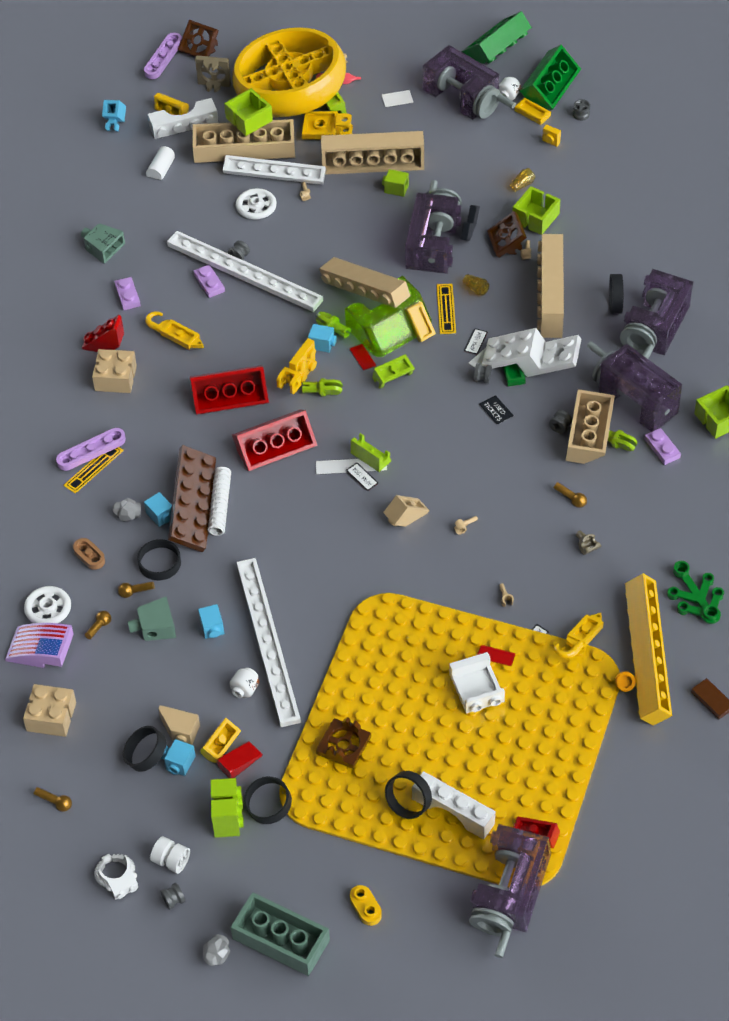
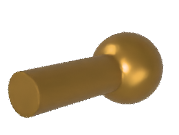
(578, 500)
(126, 590)
(102, 619)
(62, 803)

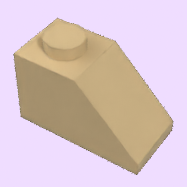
(405, 510)
(180, 724)

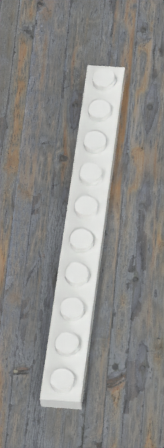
(245, 271)
(268, 643)

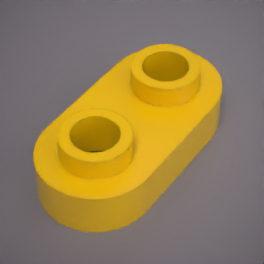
(364, 904)

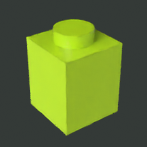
(395, 182)

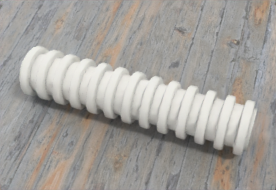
(219, 501)

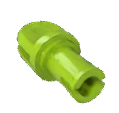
(327, 319)
(323, 387)
(621, 440)

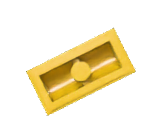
(170, 105)
(220, 740)

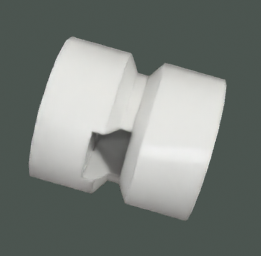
(169, 854)

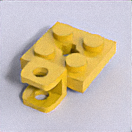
(331, 122)
(299, 367)

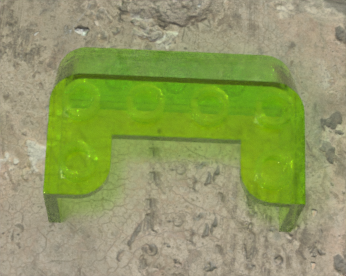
(384, 326)

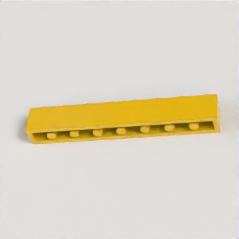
(648, 650)

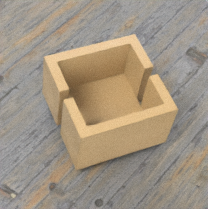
(114, 371)
(49, 710)

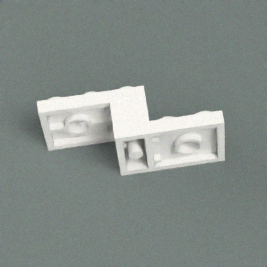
(532, 352)

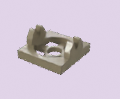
(214, 63)

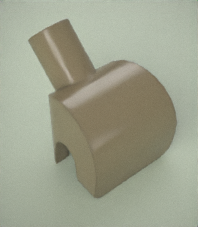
(587, 542)

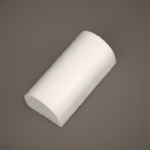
(160, 163)

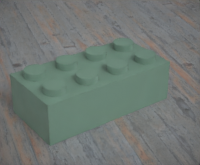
(280, 933)

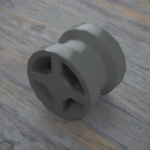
(581, 109)
(239, 250)
(482, 373)
(560, 421)
(172, 896)

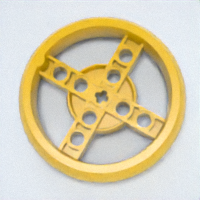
(291, 61)

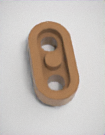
(91, 553)

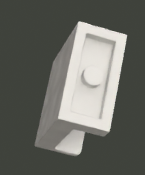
(476, 683)

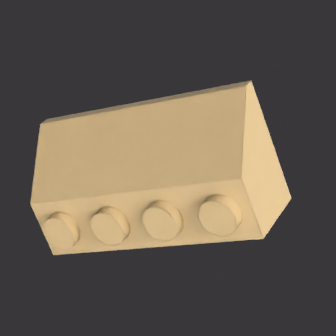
(590, 426)

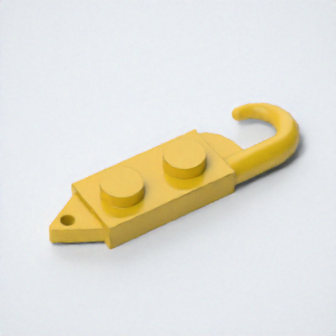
(175, 331)
(581, 635)

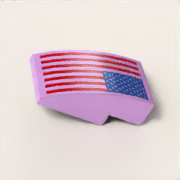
(40, 644)

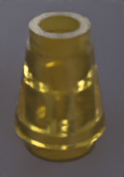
(523, 179)
(476, 284)

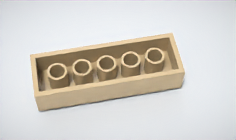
(217, 140)
(373, 152)
(550, 285)

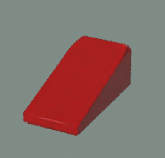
(238, 759)
(539, 827)

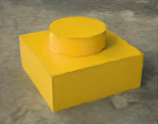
(551, 135)

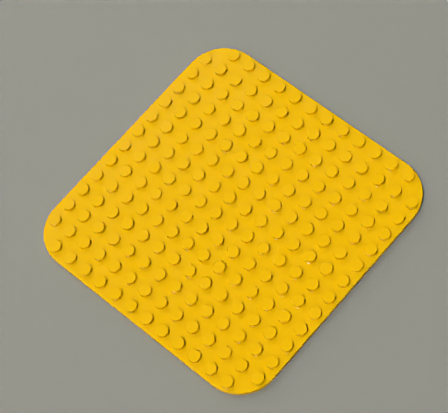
(514, 757)

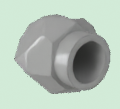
(127, 509)
(216, 950)

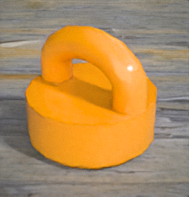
(625, 681)

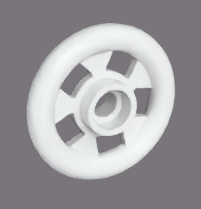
(256, 204)
(48, 591)

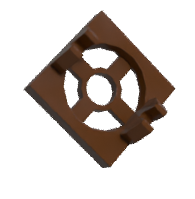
(188, 38)
(502, 227)
(338, 755)

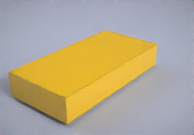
(532, 111)
(420, 321)

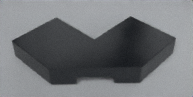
(469, 226)

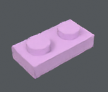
(209, 281)
(127, 293)
(662, 446)

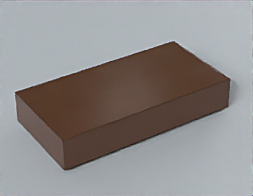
(711, 698)

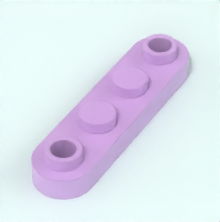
(162, 56)
(90, 449)

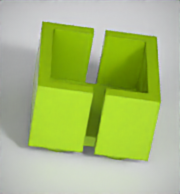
(248, 112)
(532, 212)
(714, 411)
(226, 807)

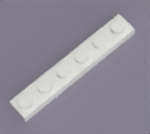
(274, 169)

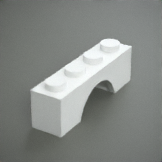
(166, 124)
(473, 814)

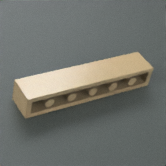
(365, 282)

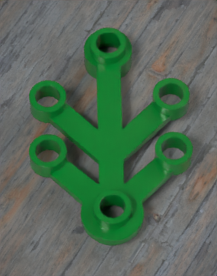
(696, 595)

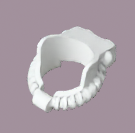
(118, 886)

